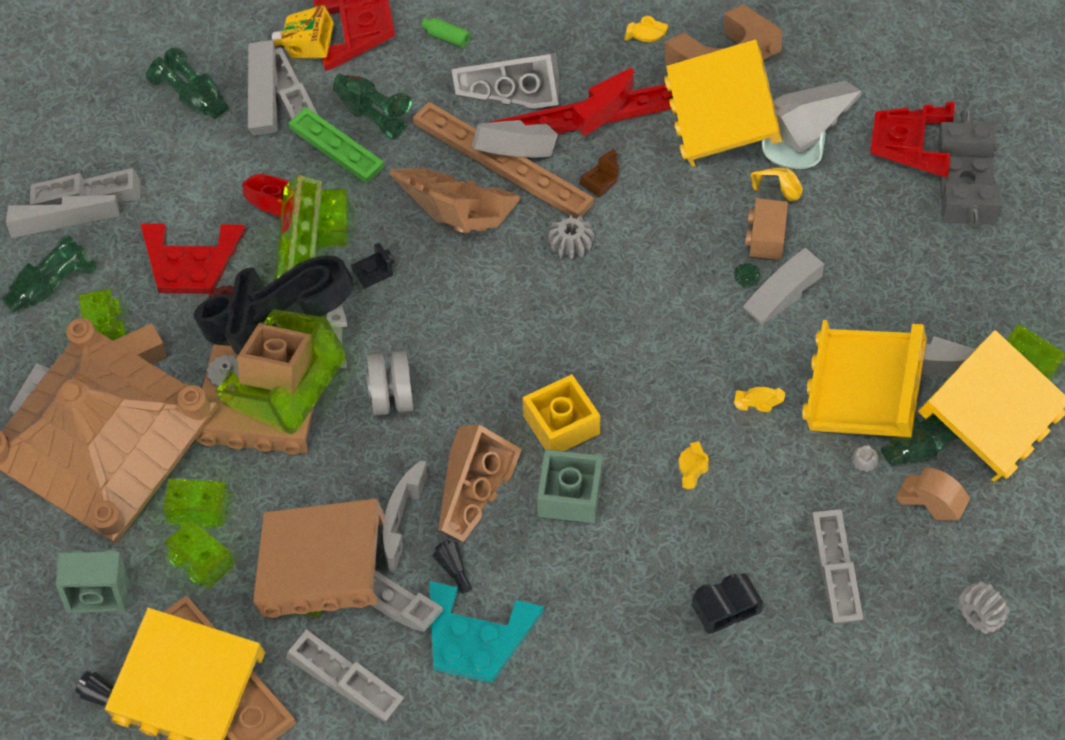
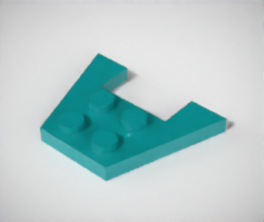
(473, 645)

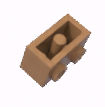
(768, 229)

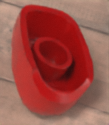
(265, 192)

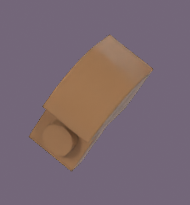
(937, 491)

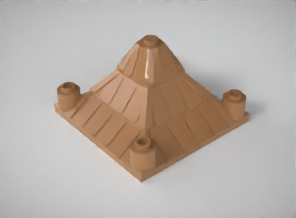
(101, 432)

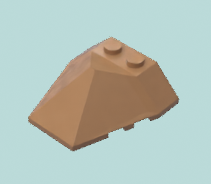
(454, 200)

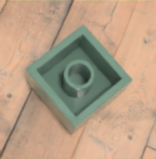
(569, 486)
(92, 581)

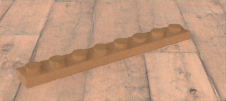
(515, 169)

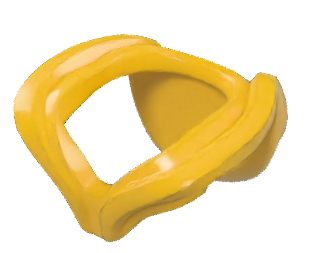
(789, 183)

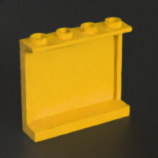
(722, 101)
(865, 381)
(997, 404)
(182, 679)

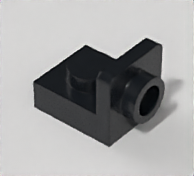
(375, 267)

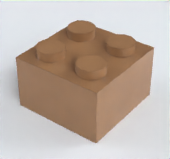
(275, 358)

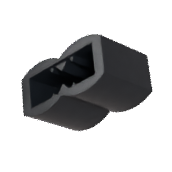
(726, 602)

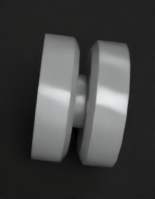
(389, 383)

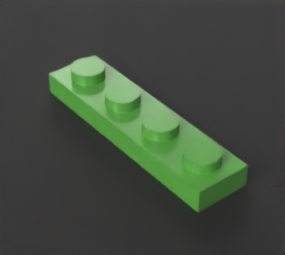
(336, 145)

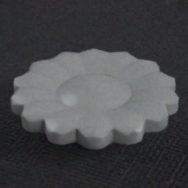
(220, 368)

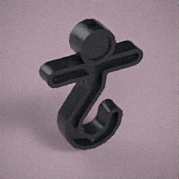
(316, 284)

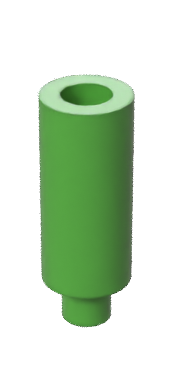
(447, 32)

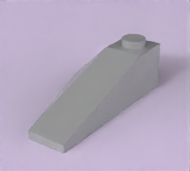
(523, 81)
(810, 111)

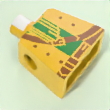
(306, 33)

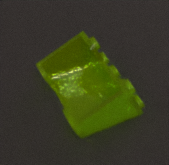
(278, 405)

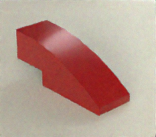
(603, 102)

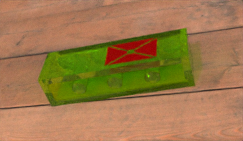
(298, 223)

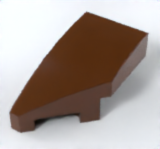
(602, 176)

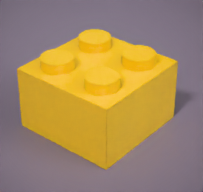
(561, 415)

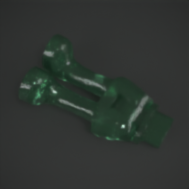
(199, 94)
(360, 94)
(31, 283)
(921, 444)

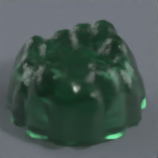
(747, 274)

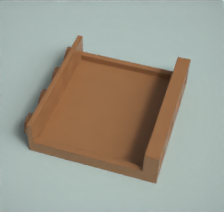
(239, 430)
(318, 558)

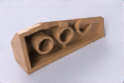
(474, 472)

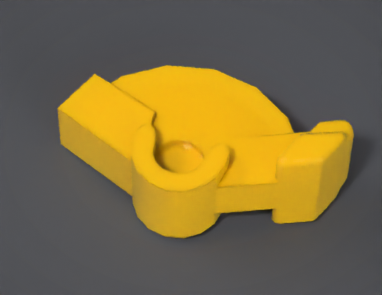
(647, 30)
(759, 397)
(692, 464)

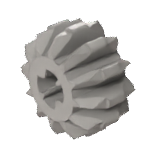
(571, 236)
(983, 607)

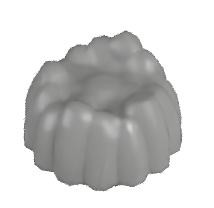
(865, 458)

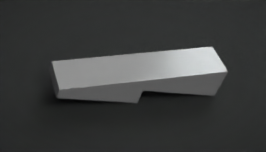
(261, 88)
(290, 92)
(123, 184)
(73, 211)
(836, 566)
(344, 677)

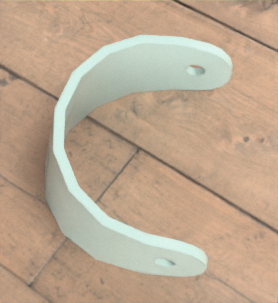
(787, 156)

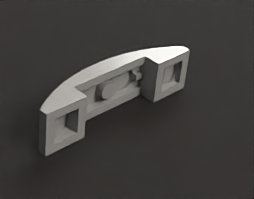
(409, 487)
(402, 606)

